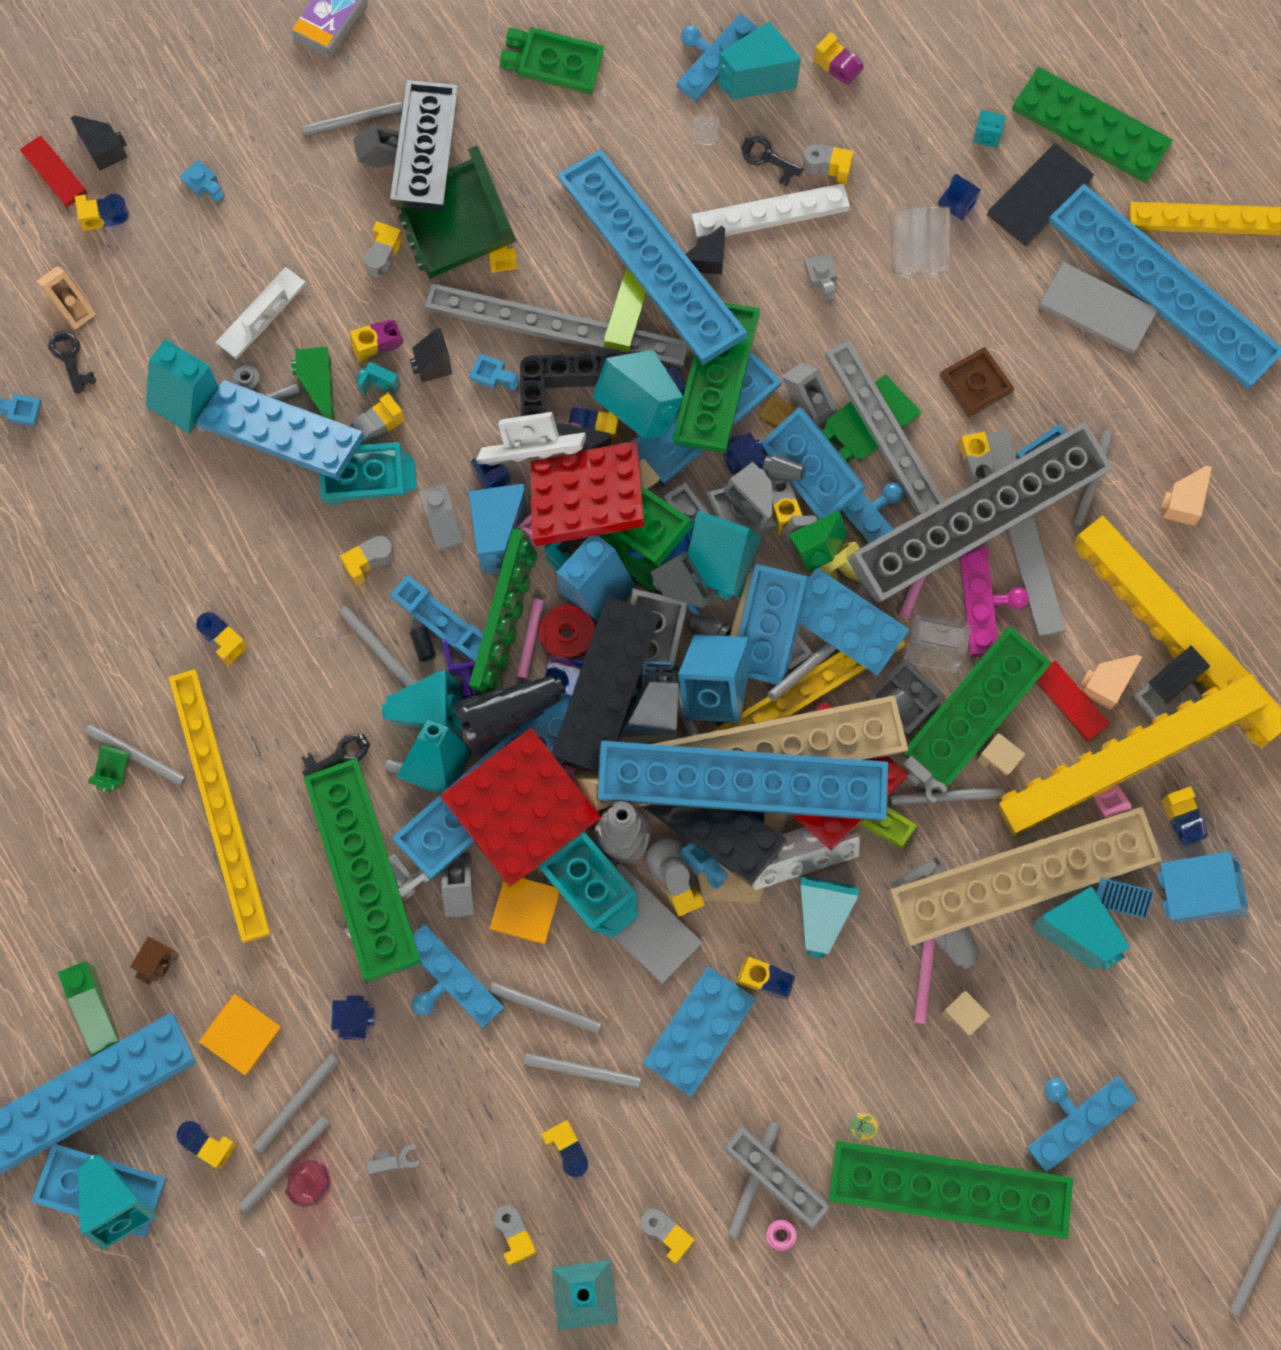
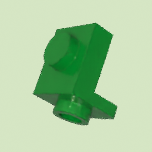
(110, 769)

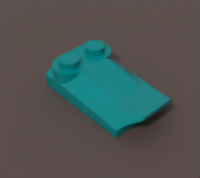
(371, 473)
(592, 886)

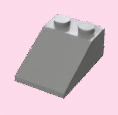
(668, 628)

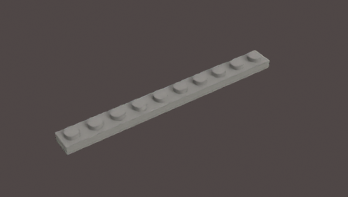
(546, 323)

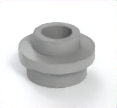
(252, 382)

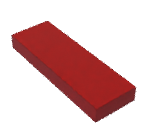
(53, 171)
(1072, 702)

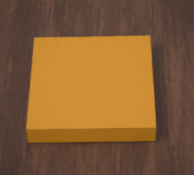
(525, 910)
(240, 1035)

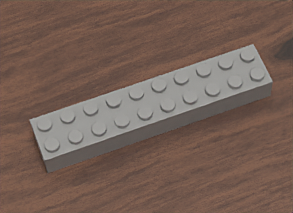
(979, 513)

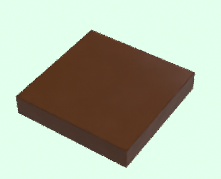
(976, 382)

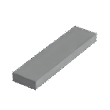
(776, 1177)

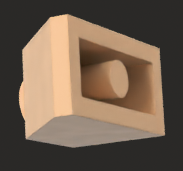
(66, 297)
(1187, 498)
(1109, 680)

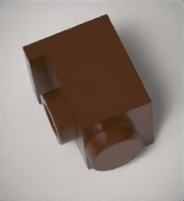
(152, 961)

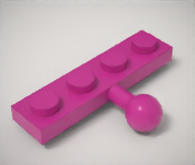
(981, 601)

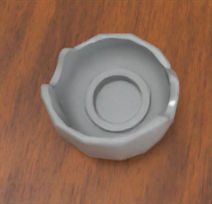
(660, 851)

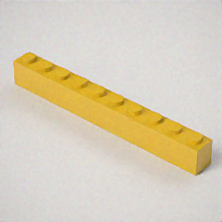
(1169, 617)
(1133, 754)

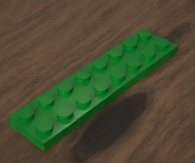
(362, 871)
(951, 1189)

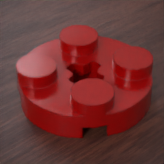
(555, 622)

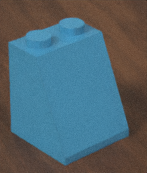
(493, 517)
(592, 576)
(715, 678)
(1203, 888)

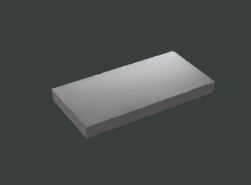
(1098, 308)
(657, 935)

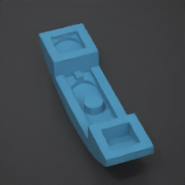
(437, 618)

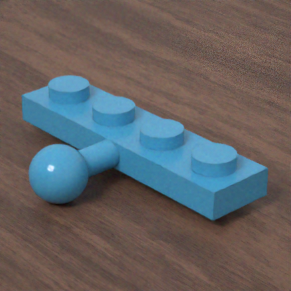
(705, 69)
(865, 515)
(453, 979)
(1080, 1121)

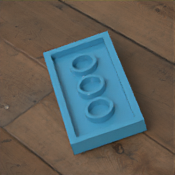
(828, 480)
(772, 620)
(850, 623)
(699, 1031)
(60, 1188)

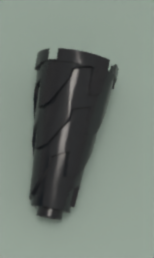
(503, 711)

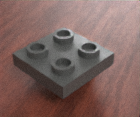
(913, 693)

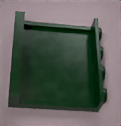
(468, 225)

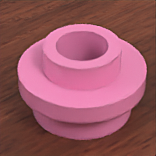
(781, 1225)

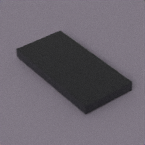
(1039, 193)

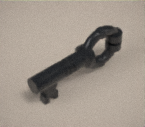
(768, 156)
(77, 380)
(339, 756)

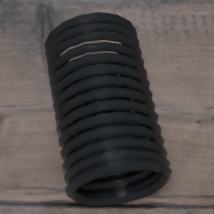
(422, 643)

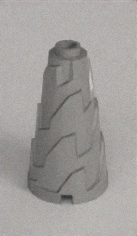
(622, 834)
(957, 944)

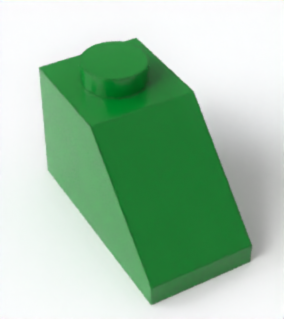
(819, 541)

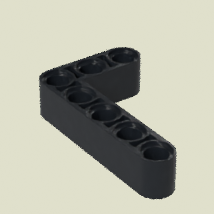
(548, 379)

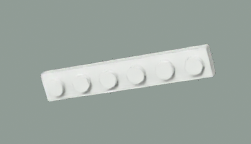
(772, 211)

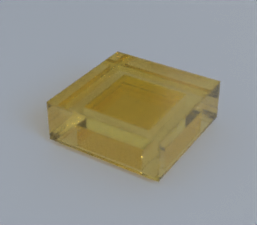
(776, 411)

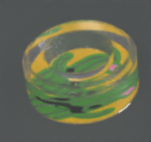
(864, 1126)

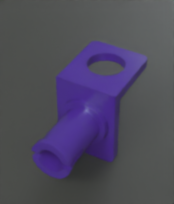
(463, 670)

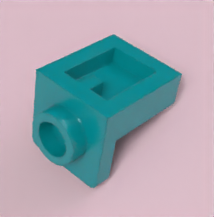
(989, 128)
(380, 377)
(554, 554)

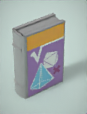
(327, 24)

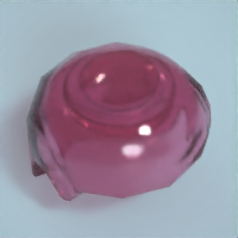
(308, 1183)

